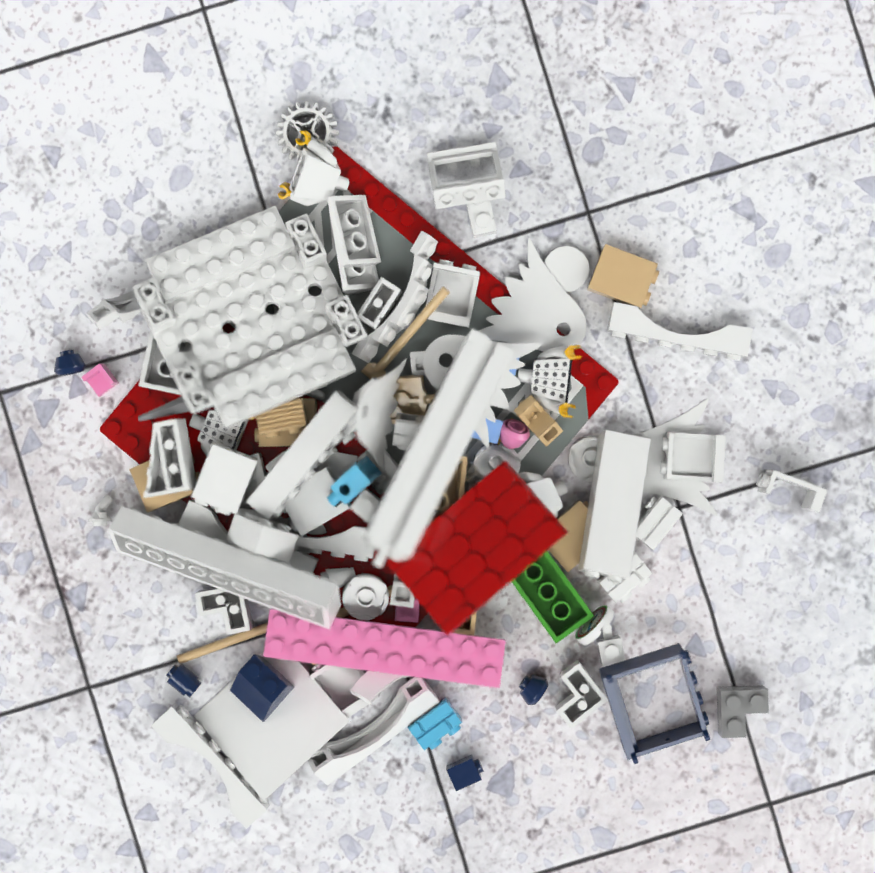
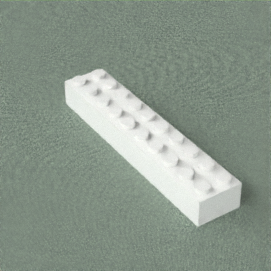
(226, 567)

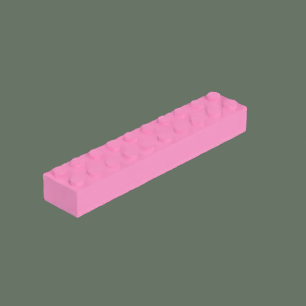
(387, 649)

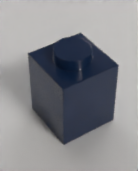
(465, 772)

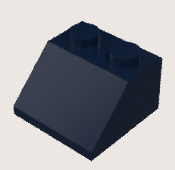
(260, 687)

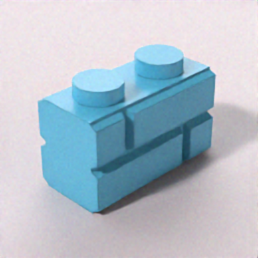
(436, 724)

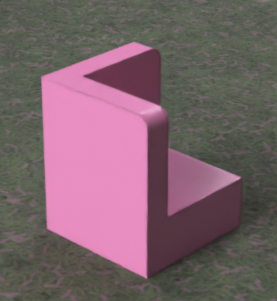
(100, 379)

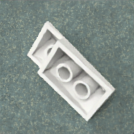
(354, 243)

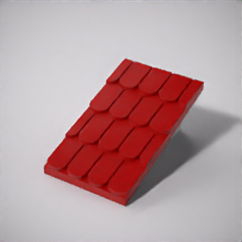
(478, 547)

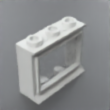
(466, 175)

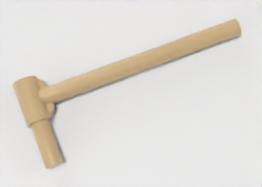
(377, 370)
(223, 643)

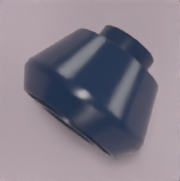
(69, 363)
(533, 688)

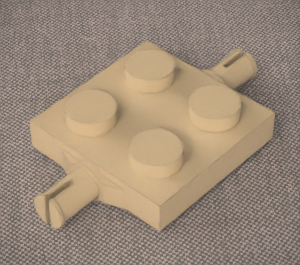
(411, 396)

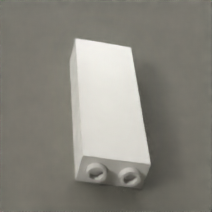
(614, 506)

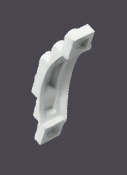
(409, 304)
(121, 307)

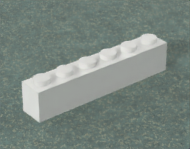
(303, 456)

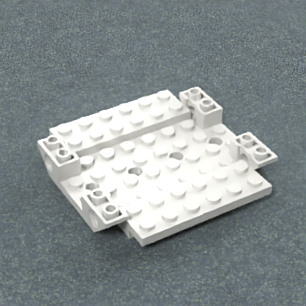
(233, 280)

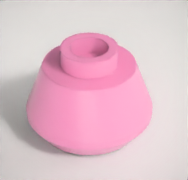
(514, 433)

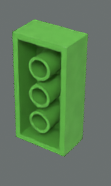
(552, 598)

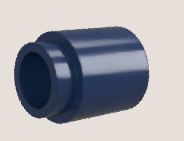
(183, 680)

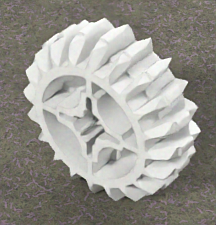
(312, 124)

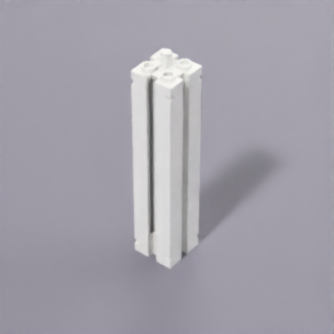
(436, 448)

